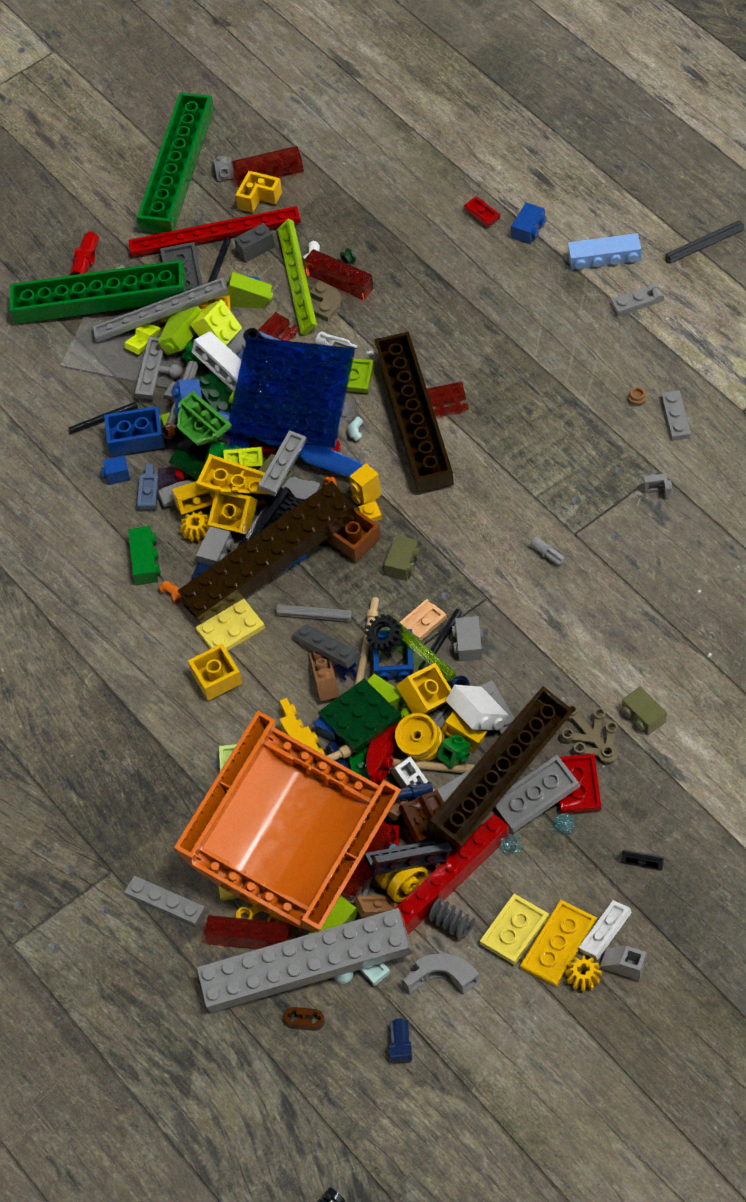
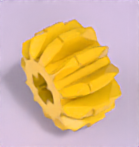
(194, 526)
(575, 975)

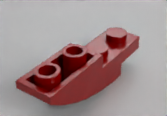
(379, 755)

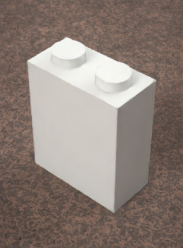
(477, 707)

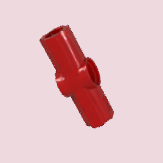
(85, 254)

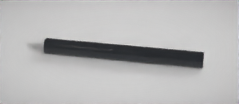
(220, 259)
(98, 419)
(443, 635)

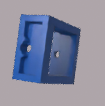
(395, 672)

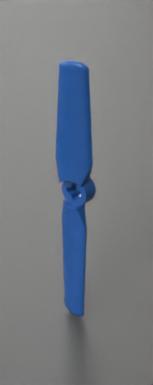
(320, 456)

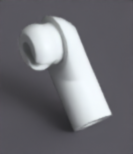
(312, 245)

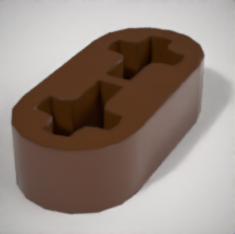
(304, 1018)

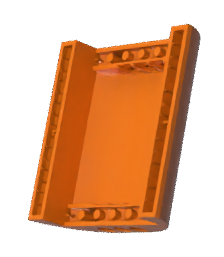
(284, 826)

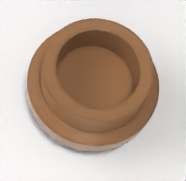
(637, 395)

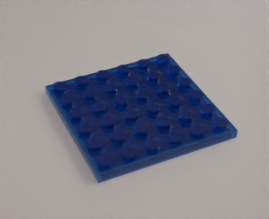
(291, 389)

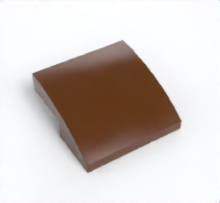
(419, 812)

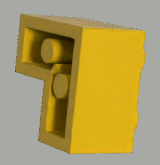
(257, 188)

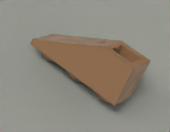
(324, 676)

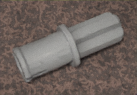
(547, 551)

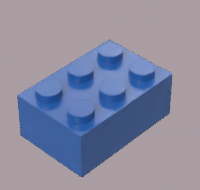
(134, 431)

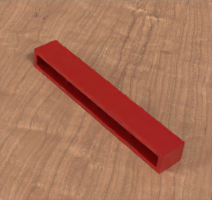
(453, 872)

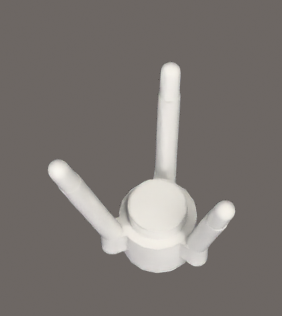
(326, 339)

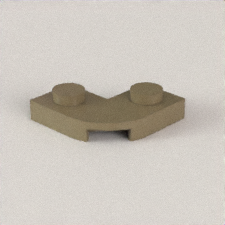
(329, 298)

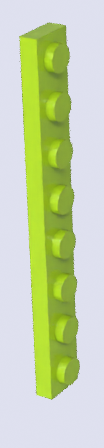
(297, 277)

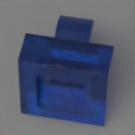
(339, 668)

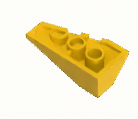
(229, 476)

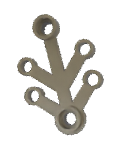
(592, 735)

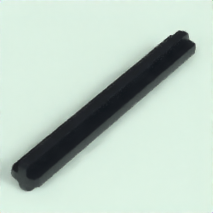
(704, 241)

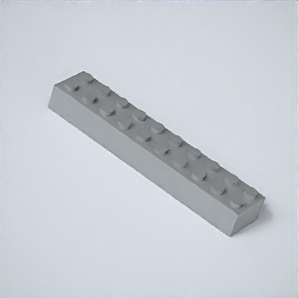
(304, 960)

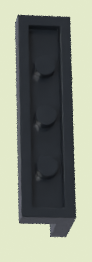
(268, 514)
(407, 857)

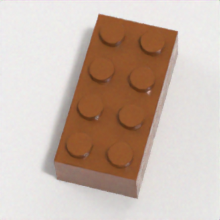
(356, 537)

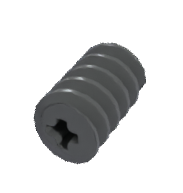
(450, 920)

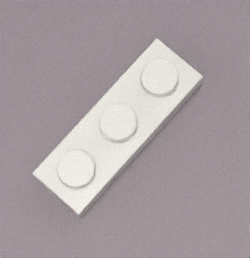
(605, 930)

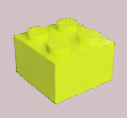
(218, 320)

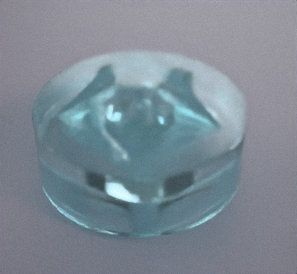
(564, 823)

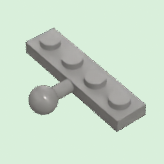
(151, 368)

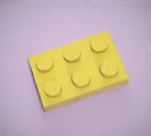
(231, 626)
(514, 929)

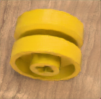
(419, 737)
(402, 883)

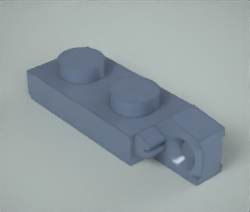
(148, 489)

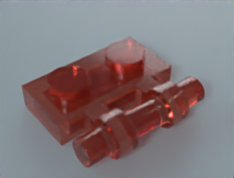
(278, 324)
(448, 394)

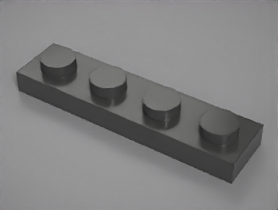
(326, 646)

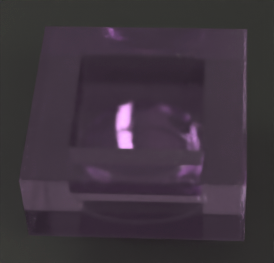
(167, 476)

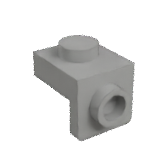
(223, 168)
(657, 483)

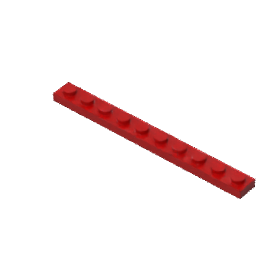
(212, 231)

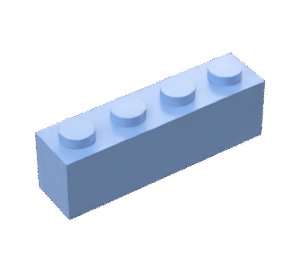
(604, 251)

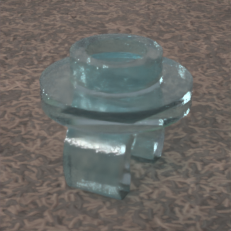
(509, 844)

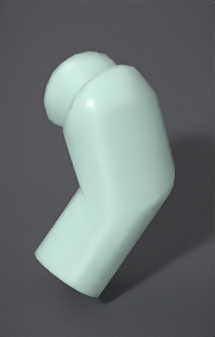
(353, 430)

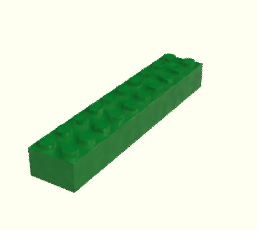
(175, 163)
(96, 291)

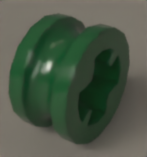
(348, 256)

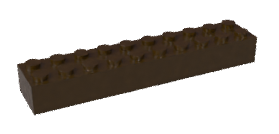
(413, 412)
(268, 552)
(498, 770)

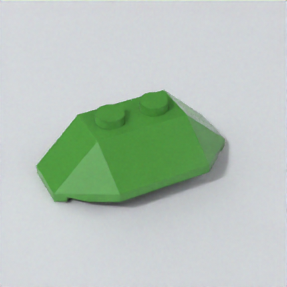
(200, 421)

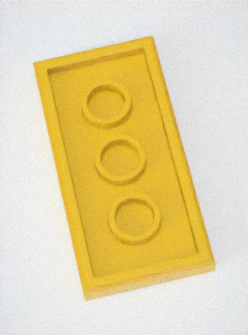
(558, 943)

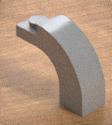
(442, 967)

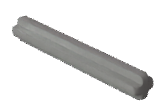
(313, 612)

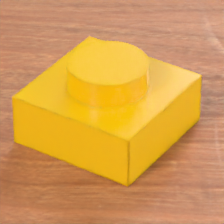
(371, 510)

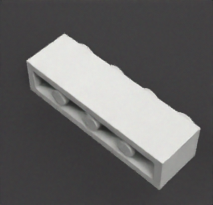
(218, 358)

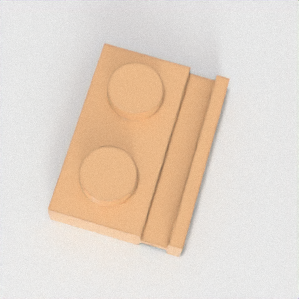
(424, 619)

